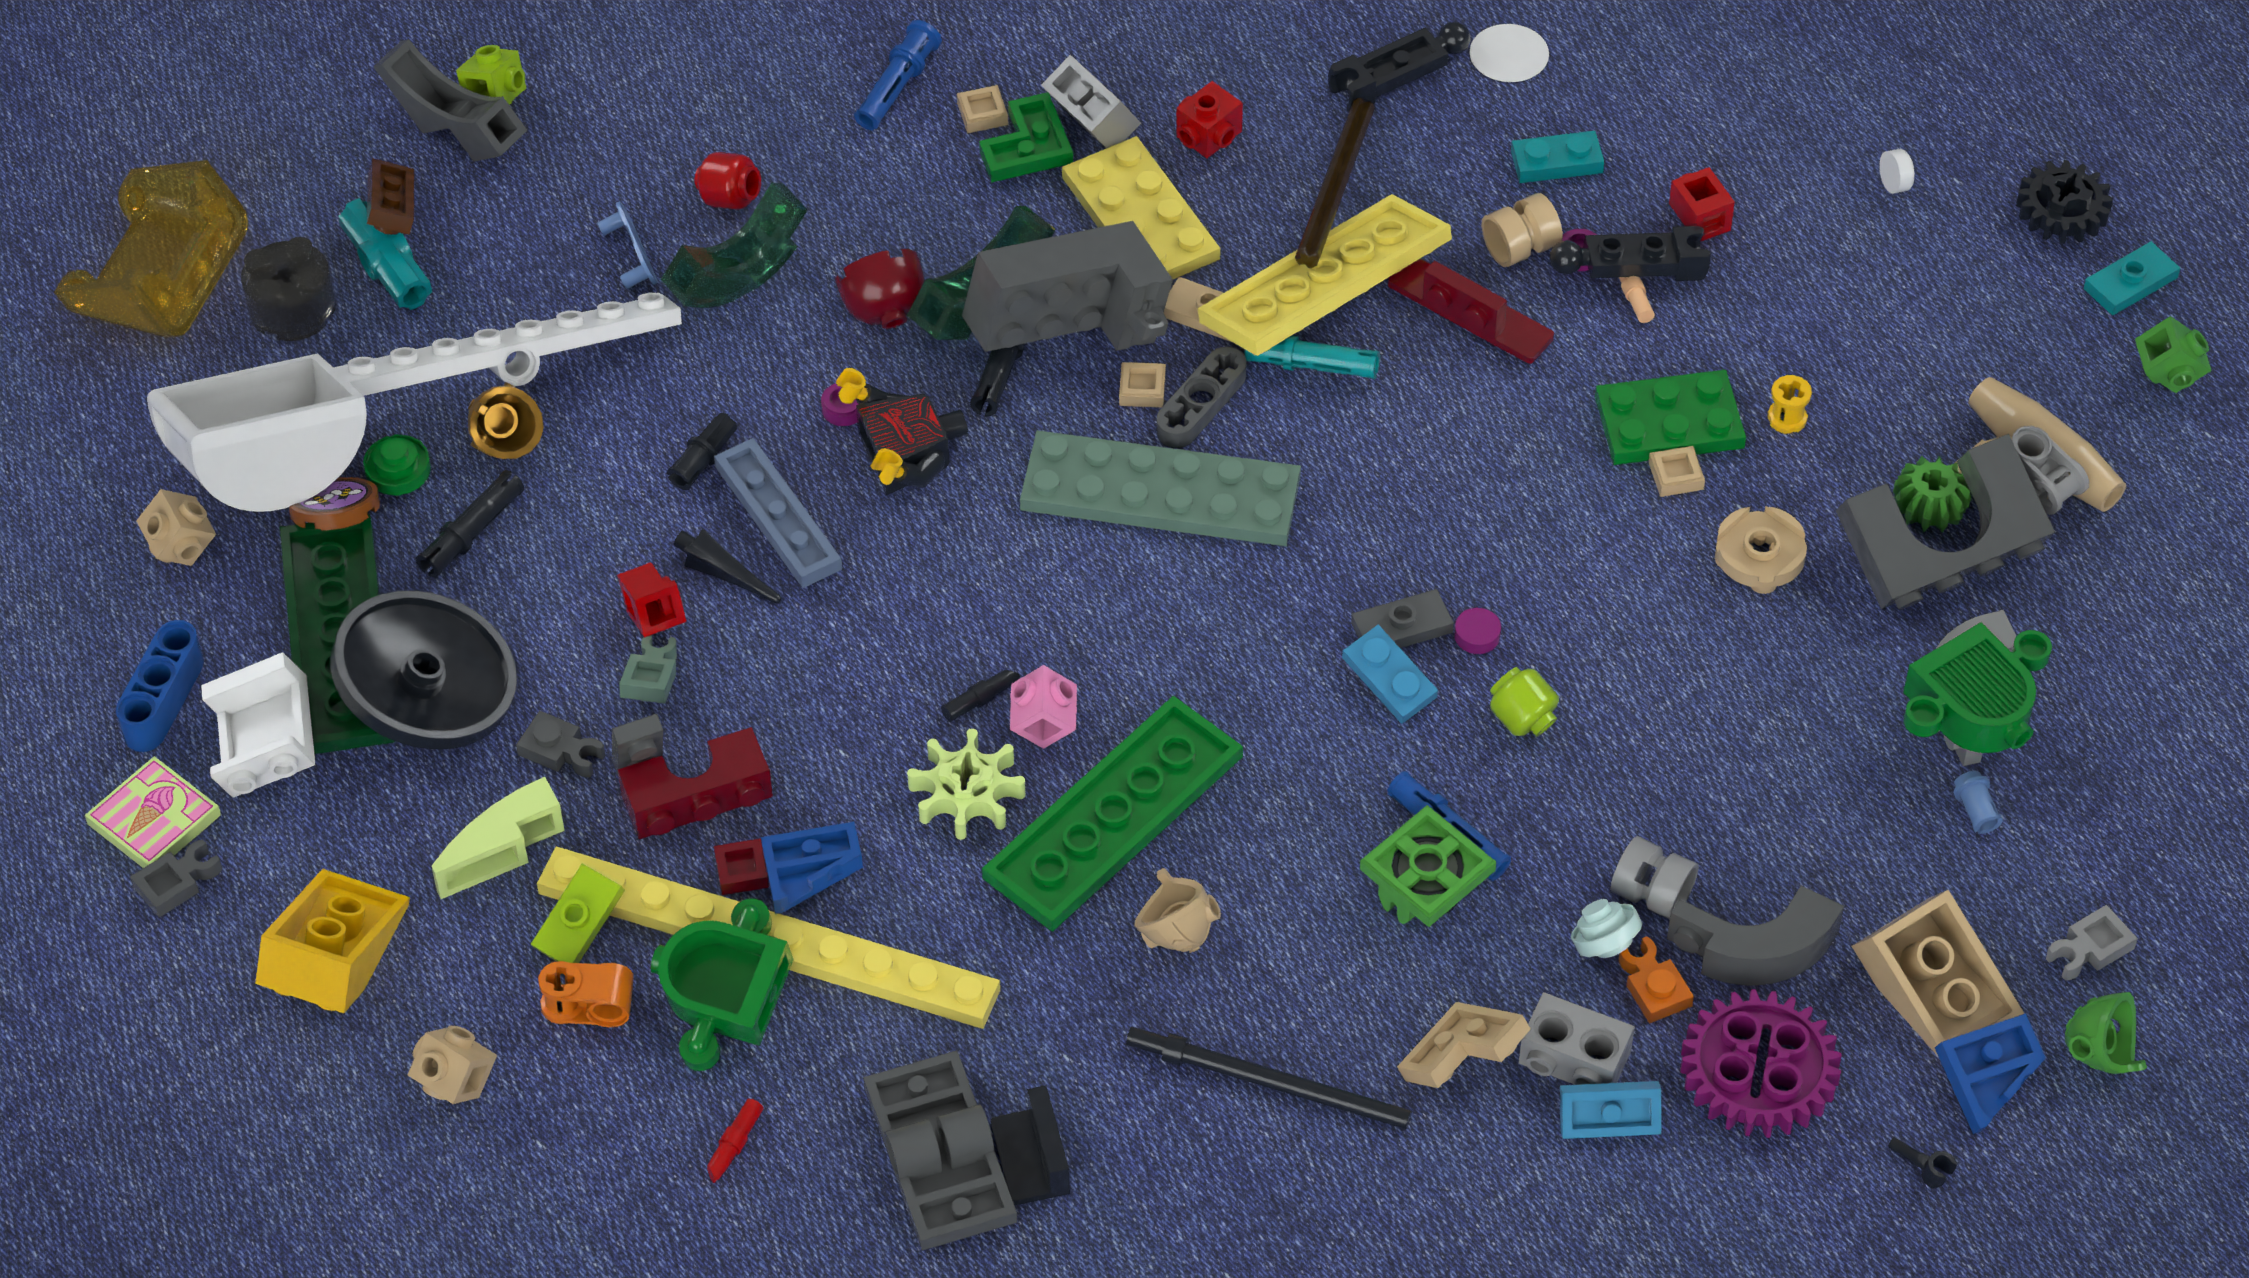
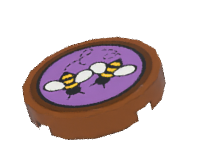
(339, 505)

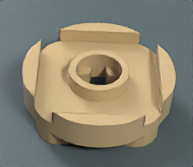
(1761, 569)

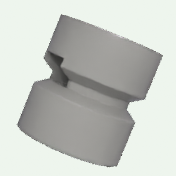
(1670, 882)

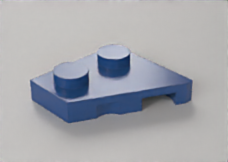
(809, 862)
(1990, 1066)

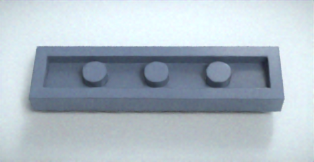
(778, 513)

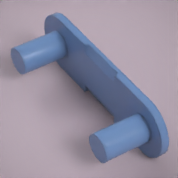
(644, 270)

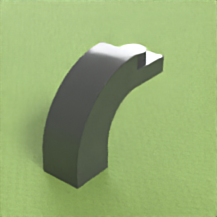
(1762, 951)

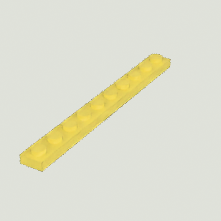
(815, 949)

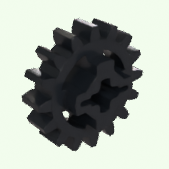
(2064, 201)

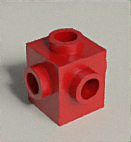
(1209, 119)

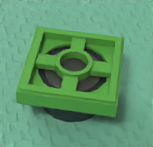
(1430, 868)

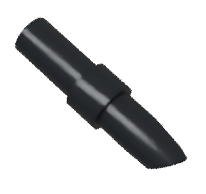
(979, 694)

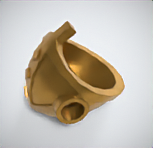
(504, 422)

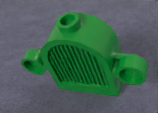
(1977, 690)
(723, 980)

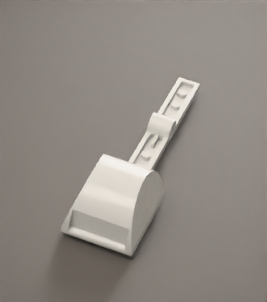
(297, 423)

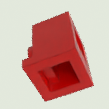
(1702, 202)
(651, 599)

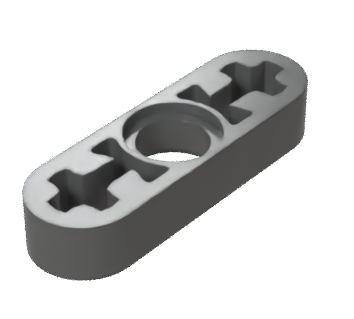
(1200, 414)

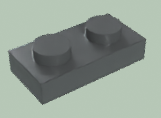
(637, 741)

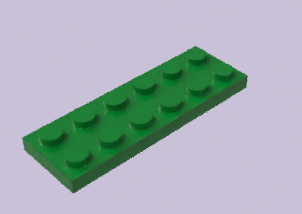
(1112, 813)

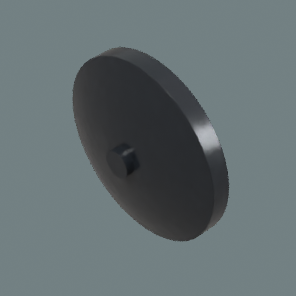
(423, 670)

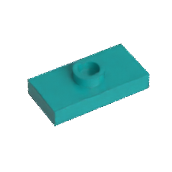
(2131, 278)

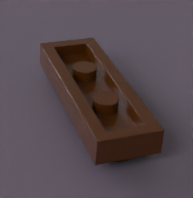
(390, 197)

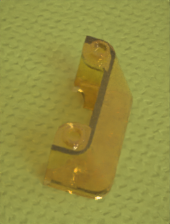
(171, 254)

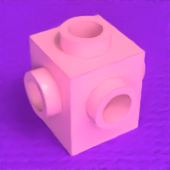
(1043, 706)

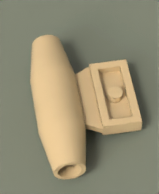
(2008, 410)

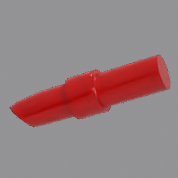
(734, 1139)

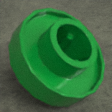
(397, 464)

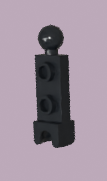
(1397, 63)
(1636, 255)

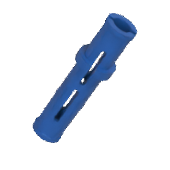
(1415, 797)

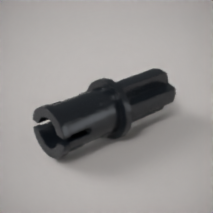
(701, 451)

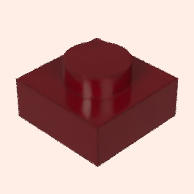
(741, 866)

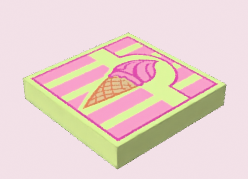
(152, 813)

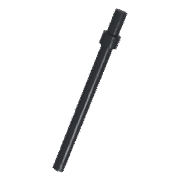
(1176, 1050)

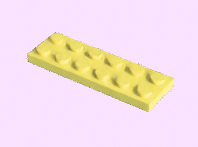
(1352, 261)

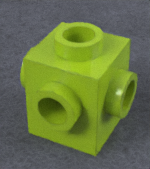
(493, 73)

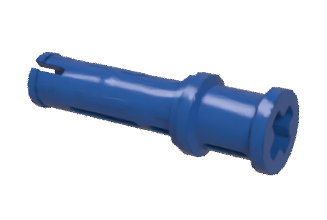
(906, 61)

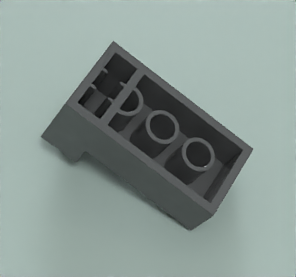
(1069, 286)

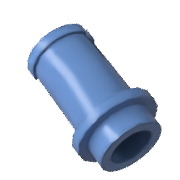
(1973, 792)

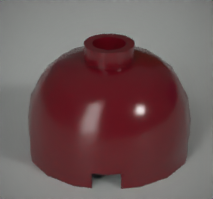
(882, 287)

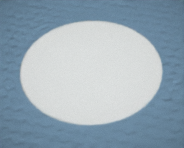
(1509, 53)

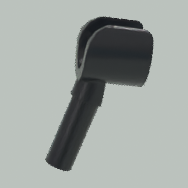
(1938, 1159)

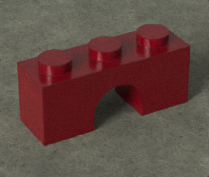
(664, 801)

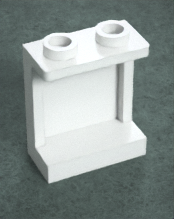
(261, 724)

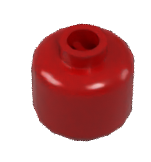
(728, 180)

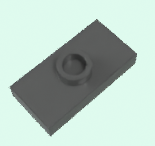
(1407, 619)

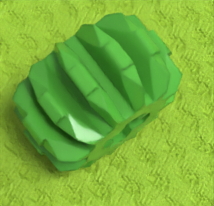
(1932, 494)

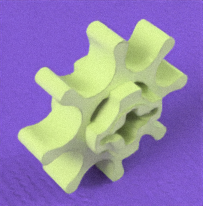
(950, 776)

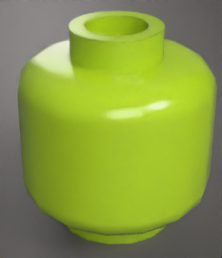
(1524, 702)

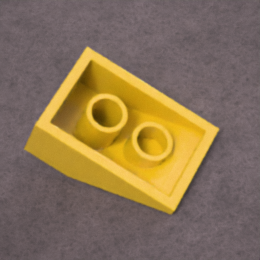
(329, 940)

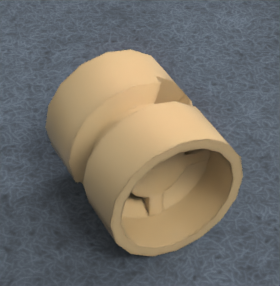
(1516, 231)

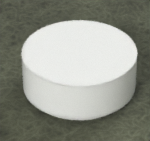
(1896, 171)

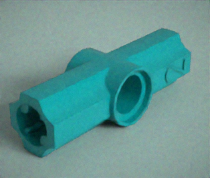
(385, 257)

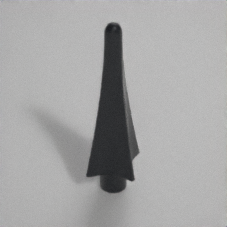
(712, 559)

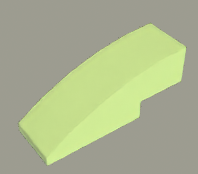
(498, 838)

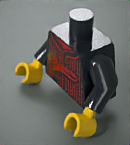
(901, 432)

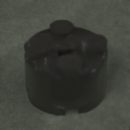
(288, 289)

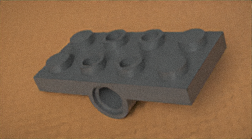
(940, 1150)

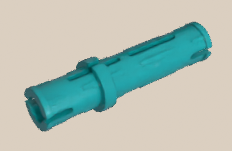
(1320, 357)

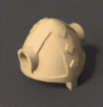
(1177, 914)

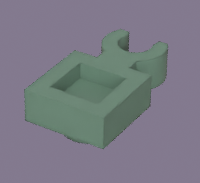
(651, 674)

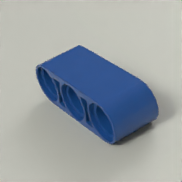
(159, 685)

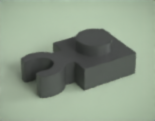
(555, 741)
(173, 881)

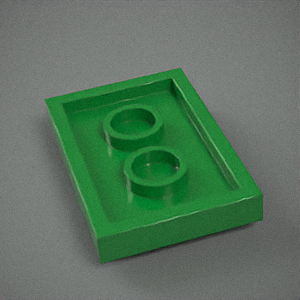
(1670, 415)

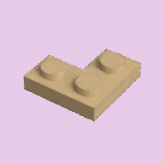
(1461, 1033)

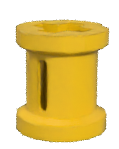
(1785, 401)

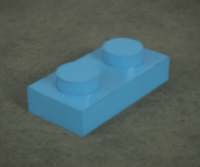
(1390, 674)
(1610, 1109)

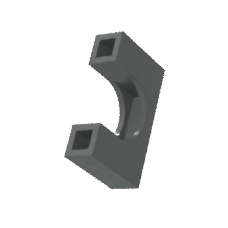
(1904, 567)

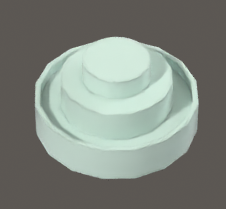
(1605, 929)

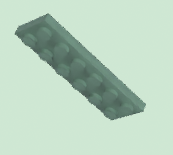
(1160, 488)

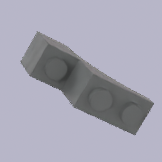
(435, 103)

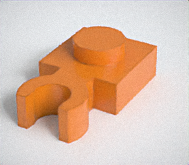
(1655, 986)

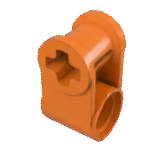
(590, 993)

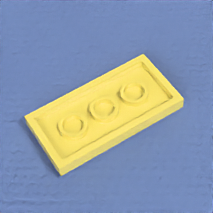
(1130, 186)

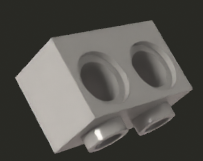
(1090, 103)
(1580, 1035)

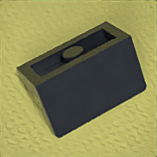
(1032, 1150)

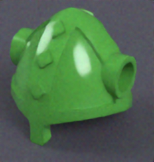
(2094, 1039)

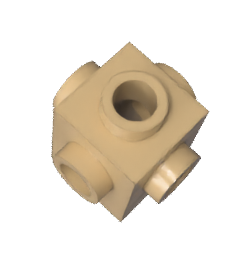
(176, 527)
(451, 1064)

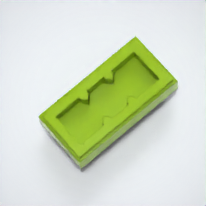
(578, 916)

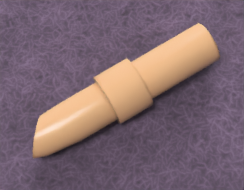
(1636, 293)

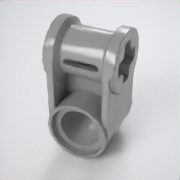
(2049, 468)

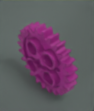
(1714, 1053)

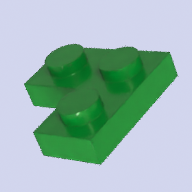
(1035, 145)

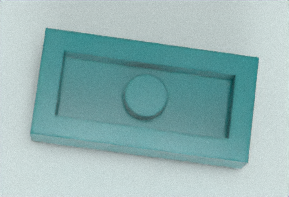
(1557, 156)

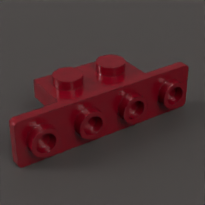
(1472, 308)

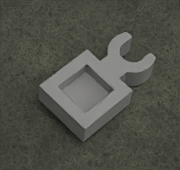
(2094, 939)

